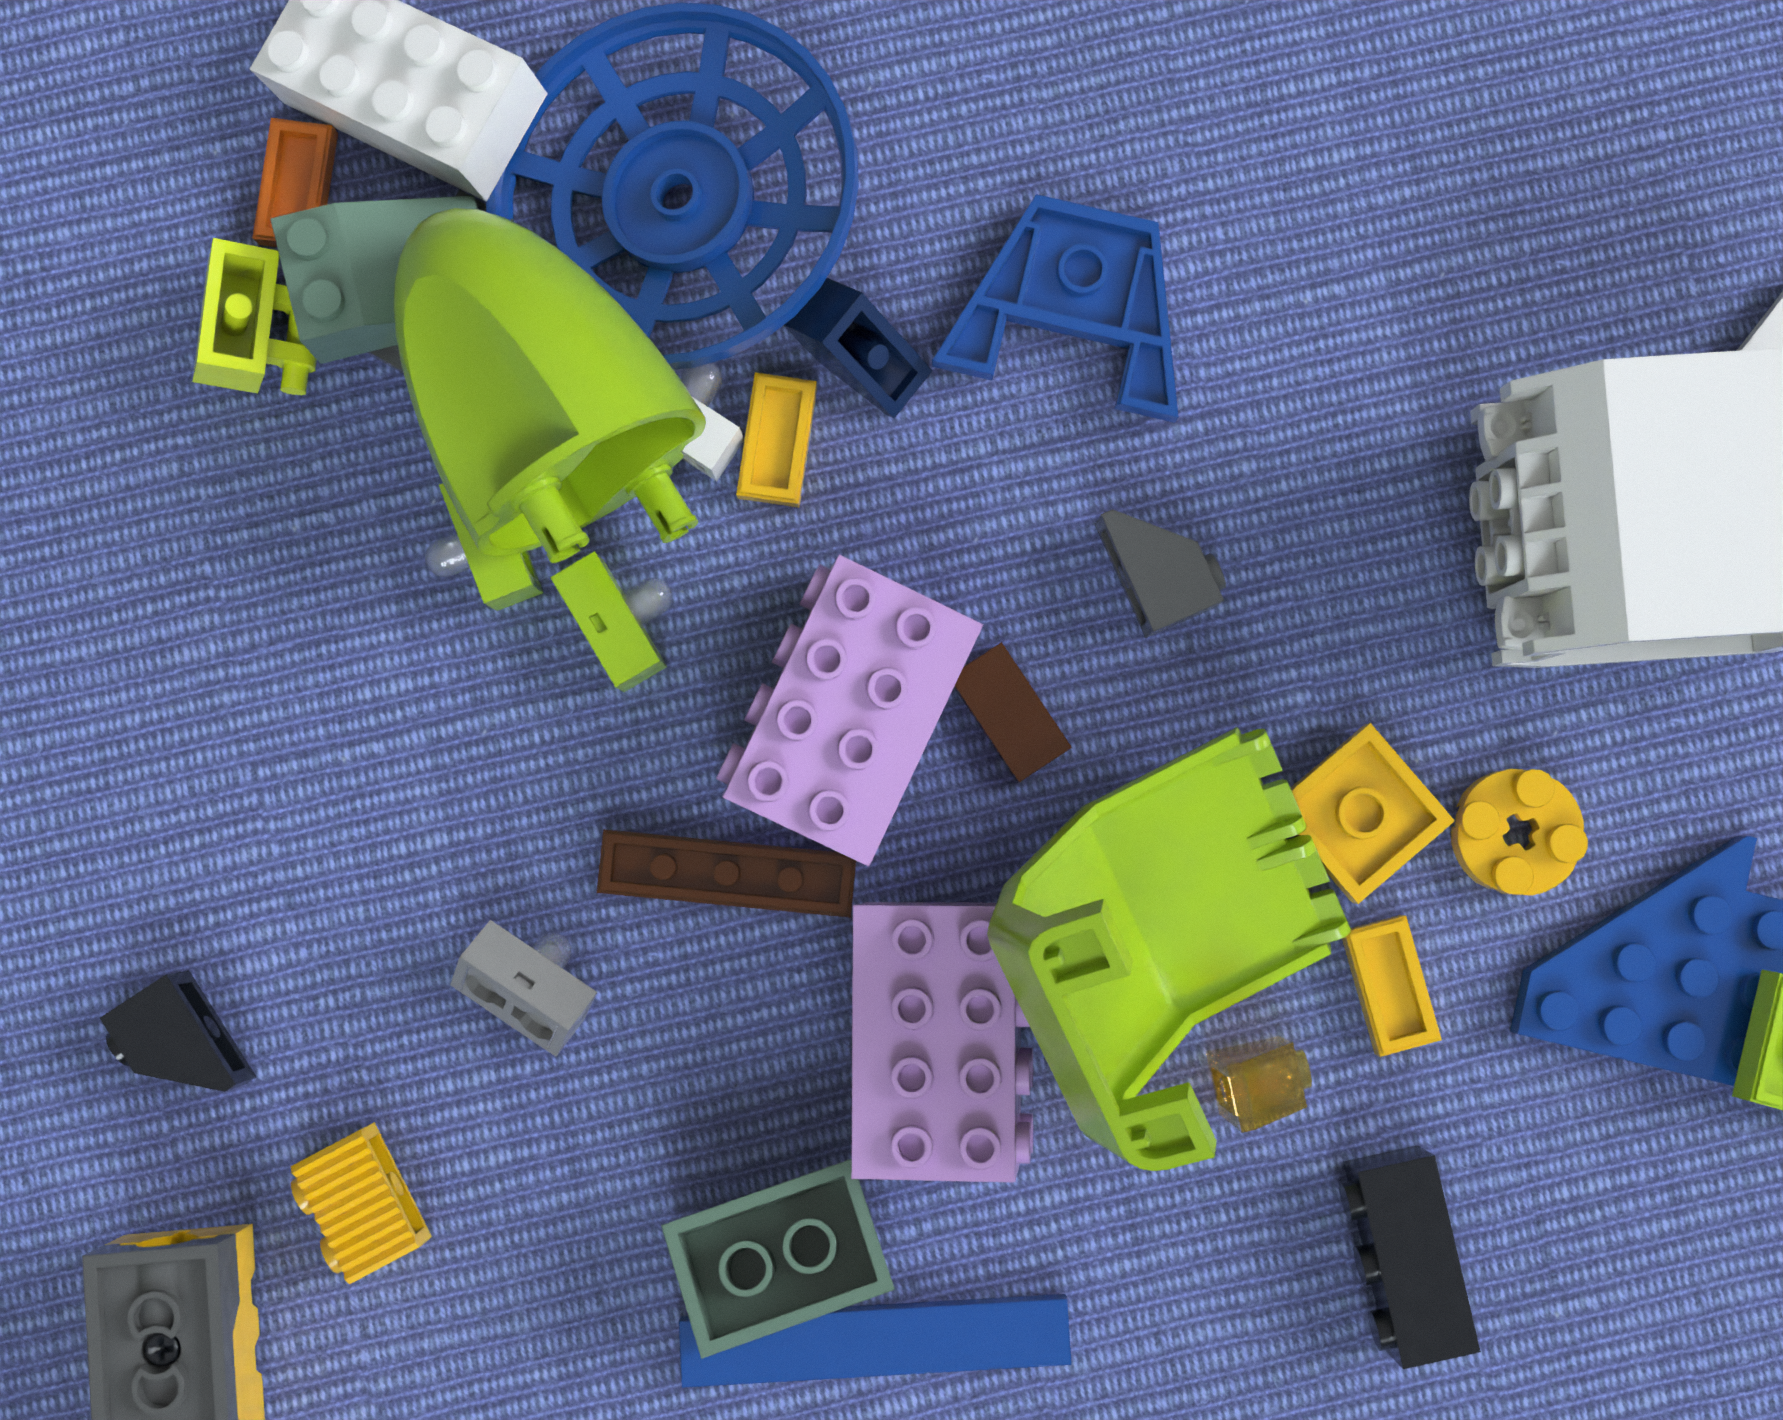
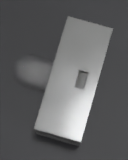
(525, 984)

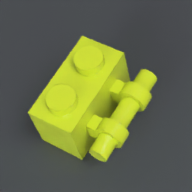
(237, 323)

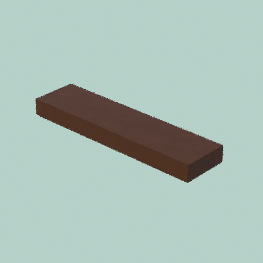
(726, 873)

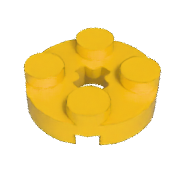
(1555, 837)

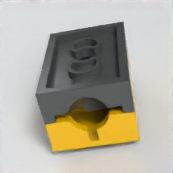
(173, 1326)

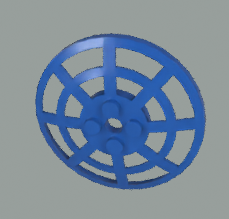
(694, 156)

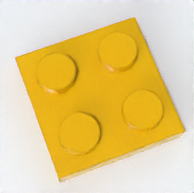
(1367, 812)

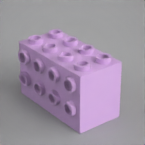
(848, 708)
(935, 1047)

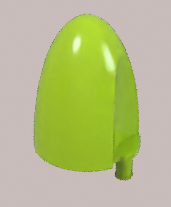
(534, 388)

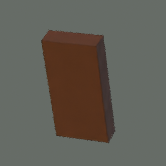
(1010, 713)

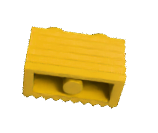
(359, 1204)

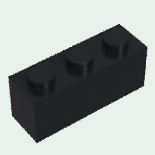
(1408, 1257)

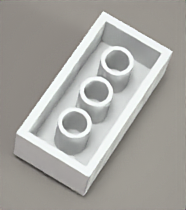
(404, 85)

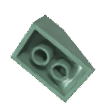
(344, 269)

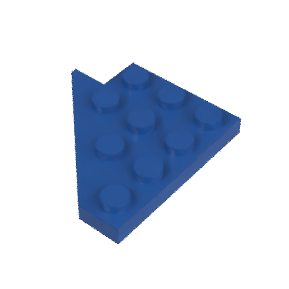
(1664, 974)

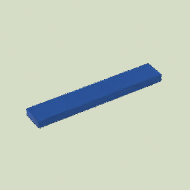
(893, 1342)

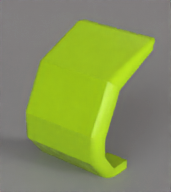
(1153, 921)

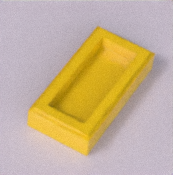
(777, 439)
(1391, 986)

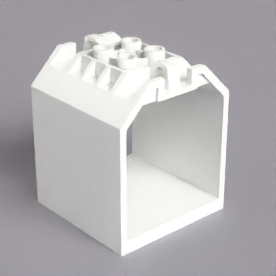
(1634, 510)

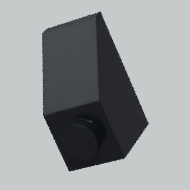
(176, 1036)

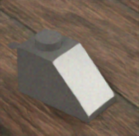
(1160, 571)

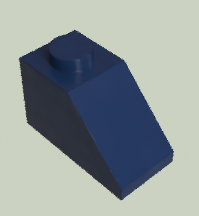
(859, 346)

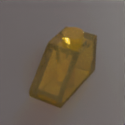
(1259, 1081)

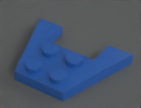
(1082, 278)

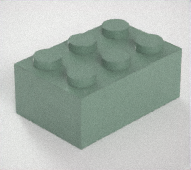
(777, 1258)

